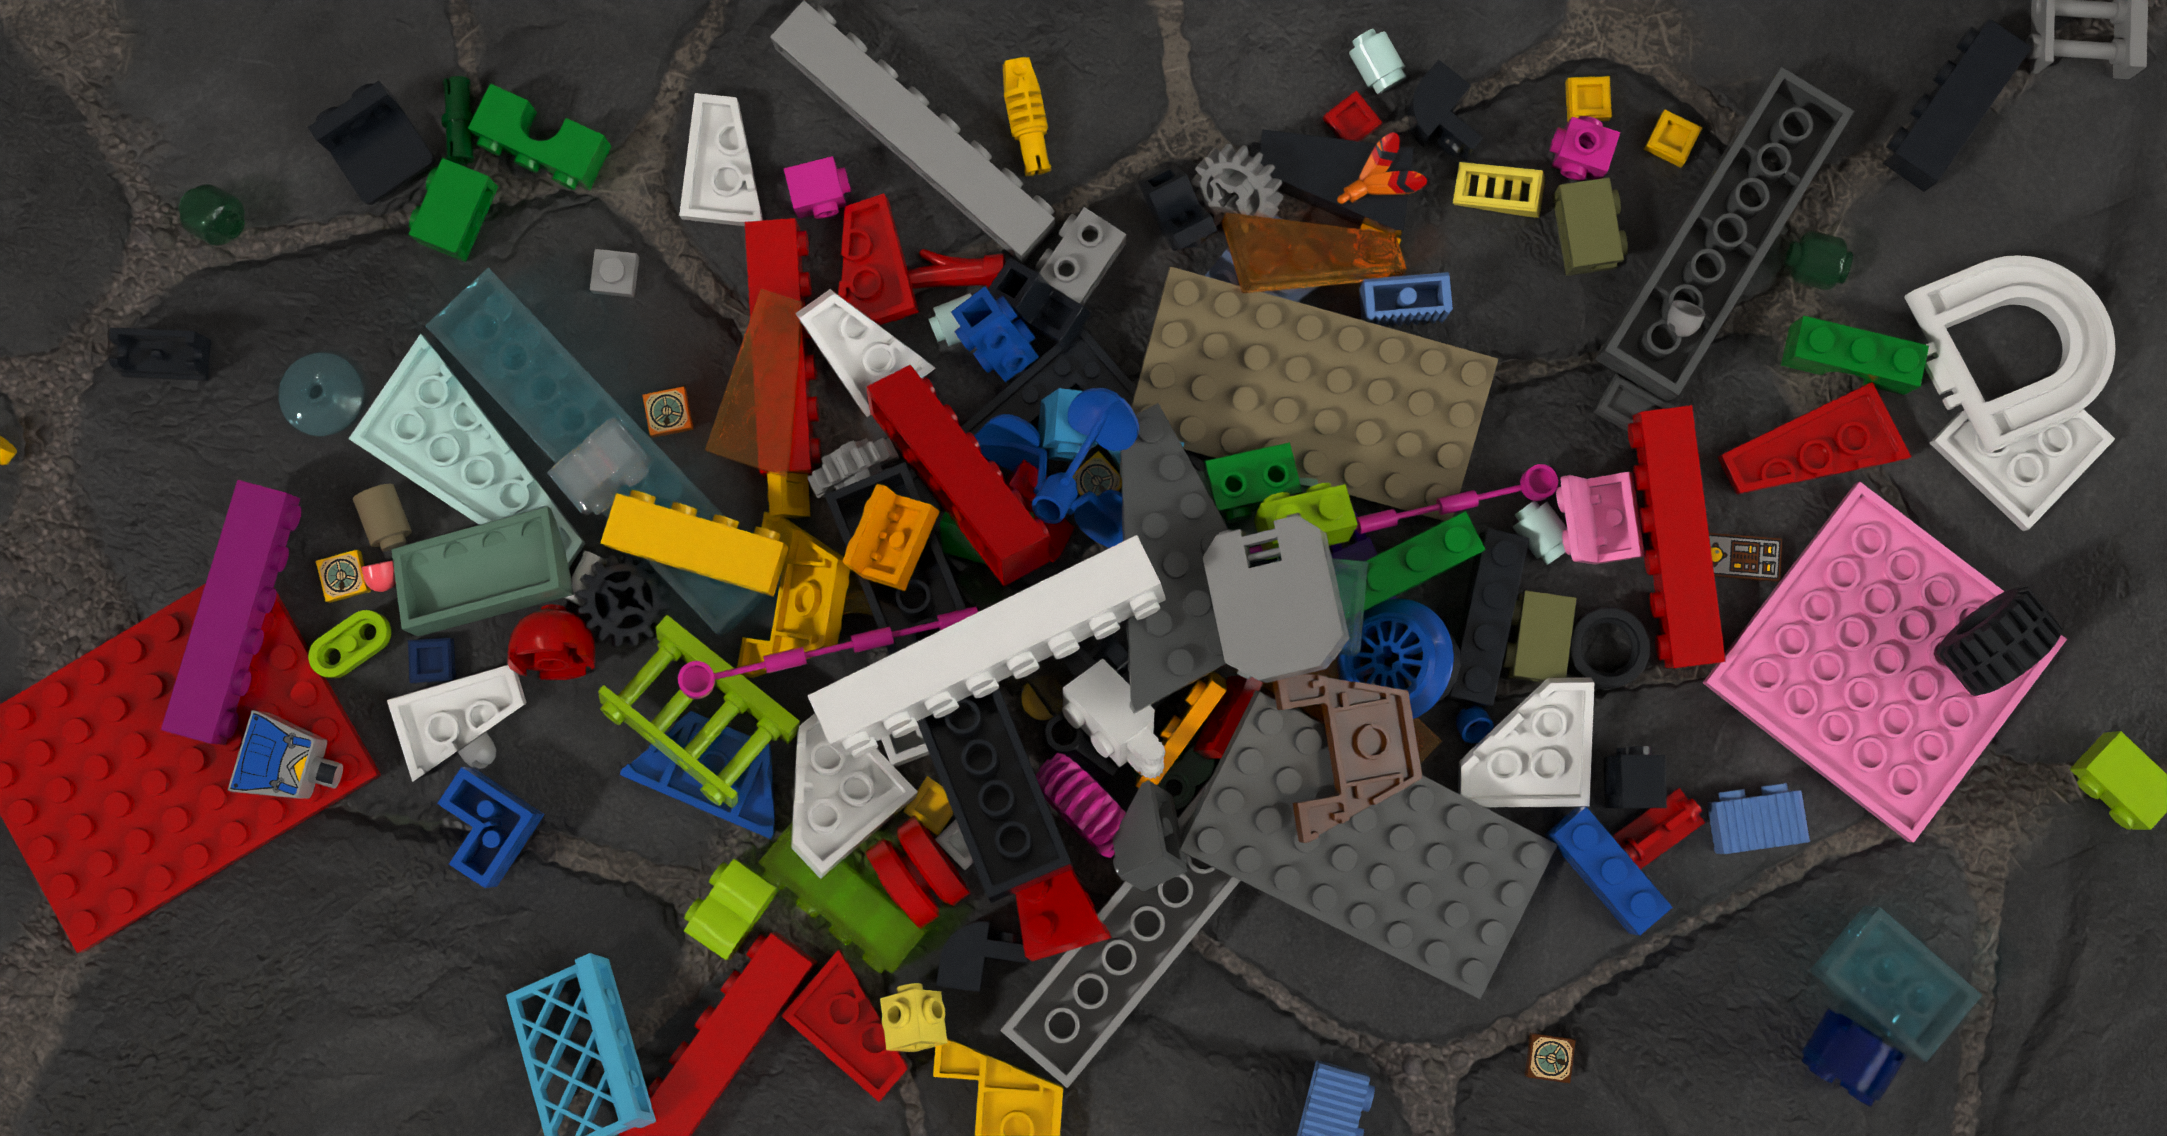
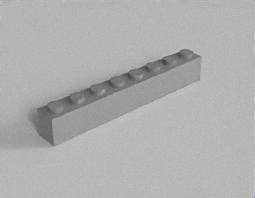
(913, 131)

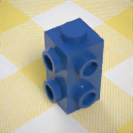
(991, 329)

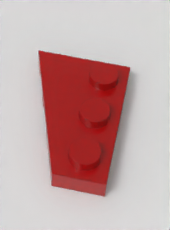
(874, 263)
(1058, 917)
(846, 1027)

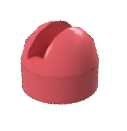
(379, 576)

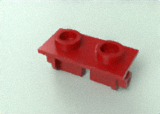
(1659, 828)

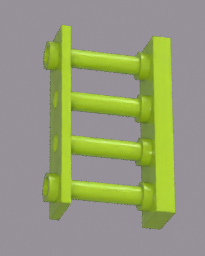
(740, 697)

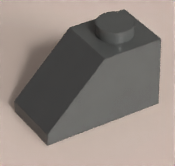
(1149, 840)

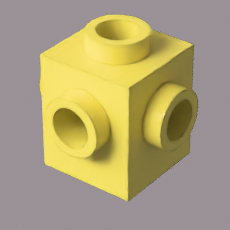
(913, 1019)

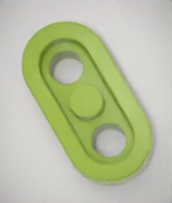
(350, 641)

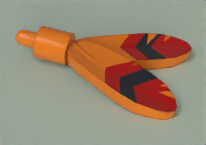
(1376, 180)

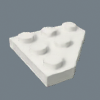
(2029, 473)
(1536, 752)
(840, 798)

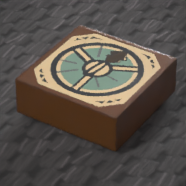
(1550, 1057)

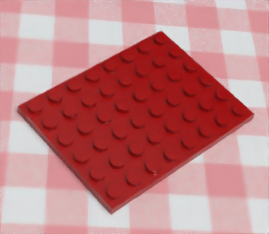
(139, 815)

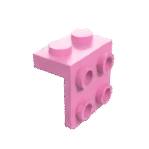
(1600, 518)

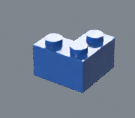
(499, 825)

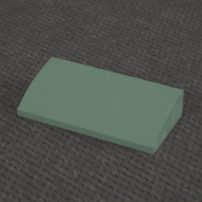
(481, 572)

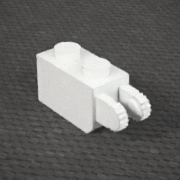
(1101, 707)

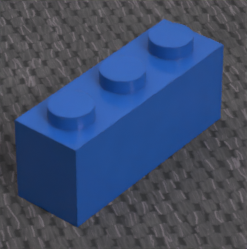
(1608, 871)

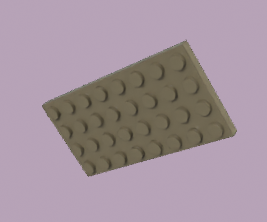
(1348, 394)

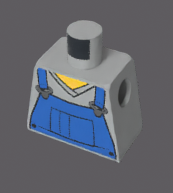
(282, 759)

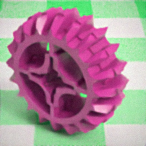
(1080, 802)

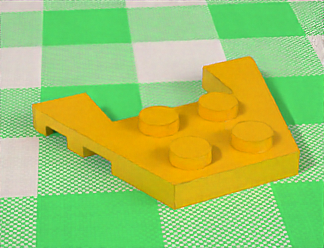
(807, 600)
(1008, 1097)

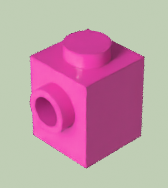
(817, 188)

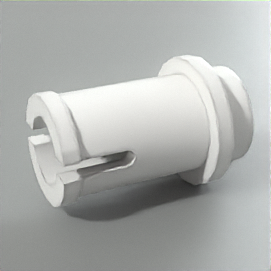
(583, 567)

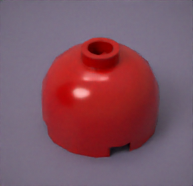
(552, 644)

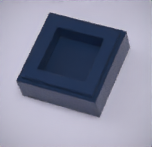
(431, 660)

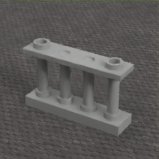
(2125, 52)

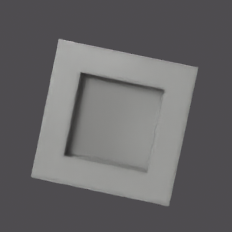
(614, 273)

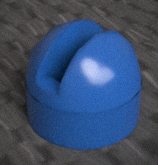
(1482, 722)

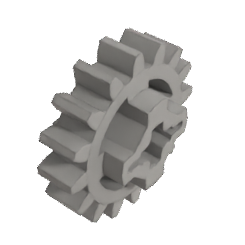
(1236, 184)
(851, 464)

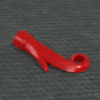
(956, 271)

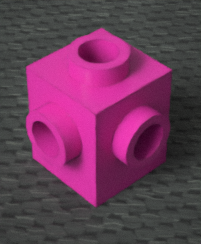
(1583, 148)

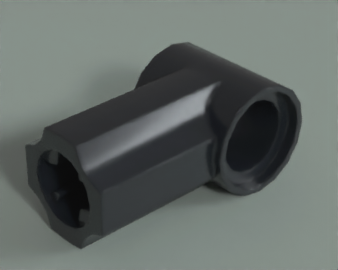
(1080, 751)

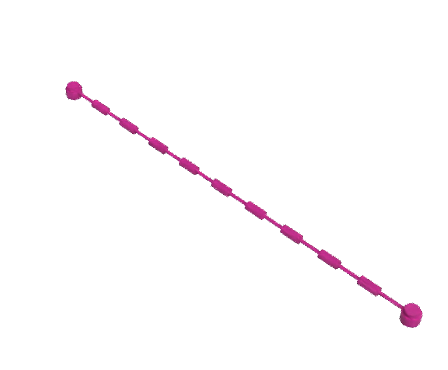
(698, 679)

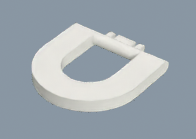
(2029, 282)

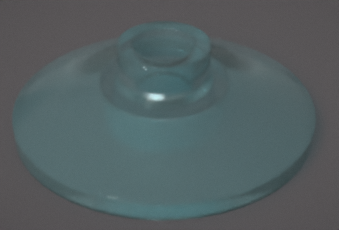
(339, 400)

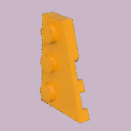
(1181, 729)

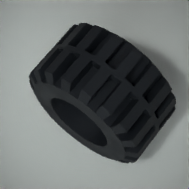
(2000, 641)

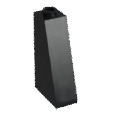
(1321, 167)

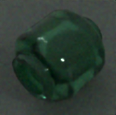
(212, 214)
(1819, 260)

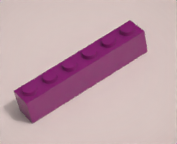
(232, 613)

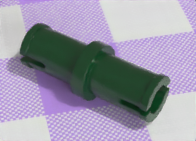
(457, 120)

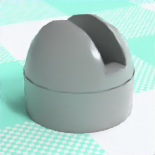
(1684, 318)
(479, 752)

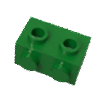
(1245, 479)

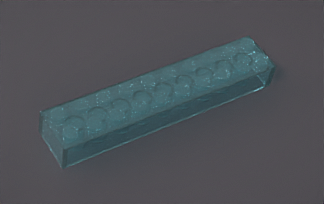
(562, 406)

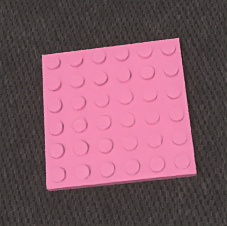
(1851, 668)

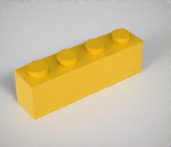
(694, 543)

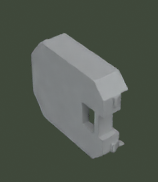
(1279, 614)

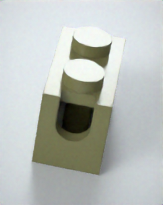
(1589, 226)
(1540, 637)

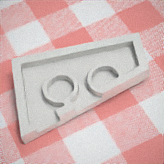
(718, 165)
(856, 345)
(452, 714)

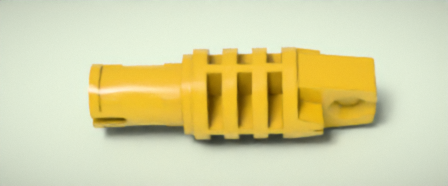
(1026, 113)

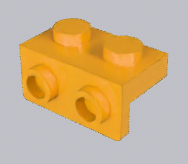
(890, 538)

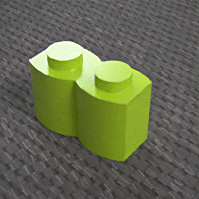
(730, 908)

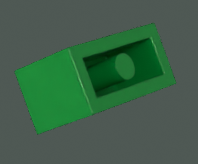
(452, 209)

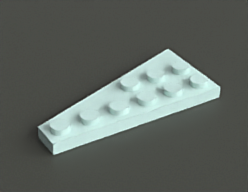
(447, 444)

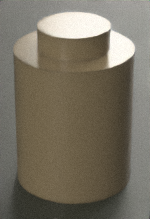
(382, 517)

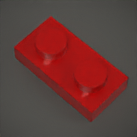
(1226, 716)

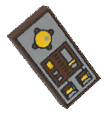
(1746, 557)

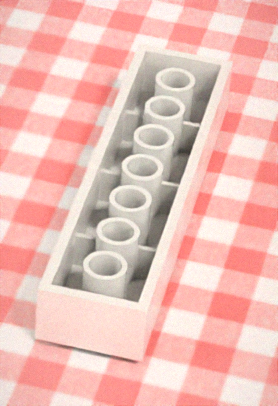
(988, 648)

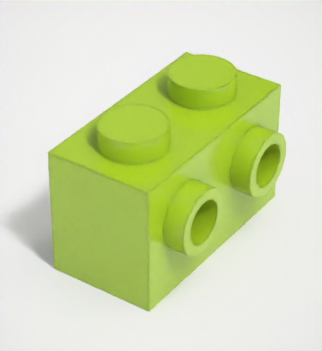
(1321, 505)
(2124, 781)

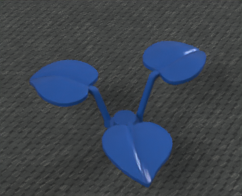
(1093, 413)

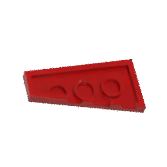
(1828, 441)

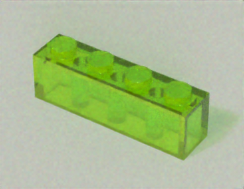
(848, 902)

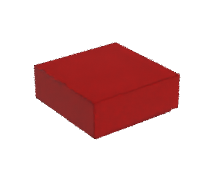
(1352, 119)

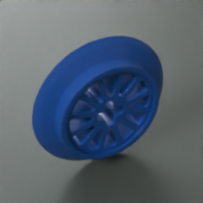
(1434, 643)

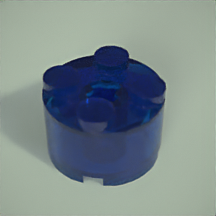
(1852, 1055)

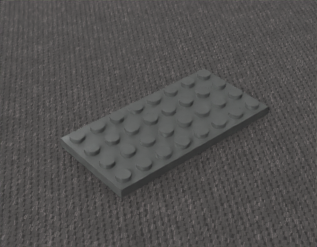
(1407, 875)

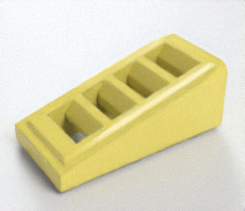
(1513, 206)

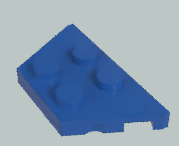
(754, 786)

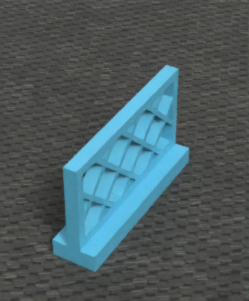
(610, 1036)

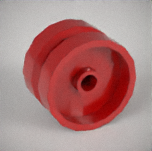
(911, 876)

